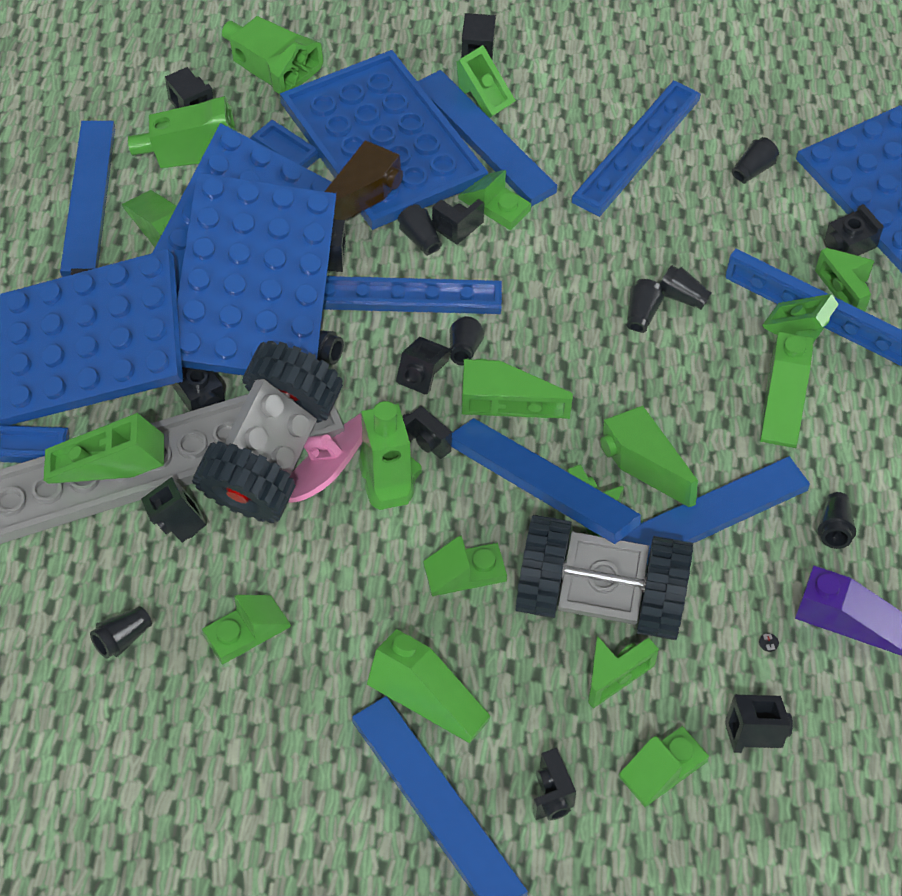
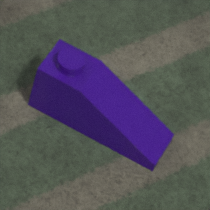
(850, 610)

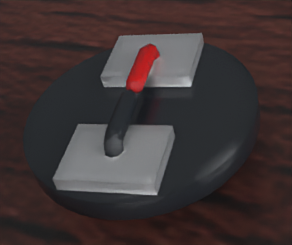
(768, 642)

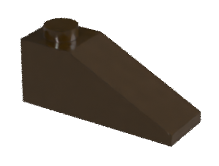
(365, 180)

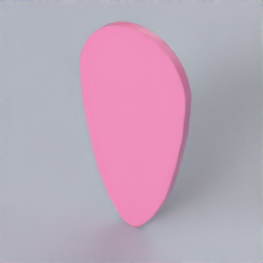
(325, 460)

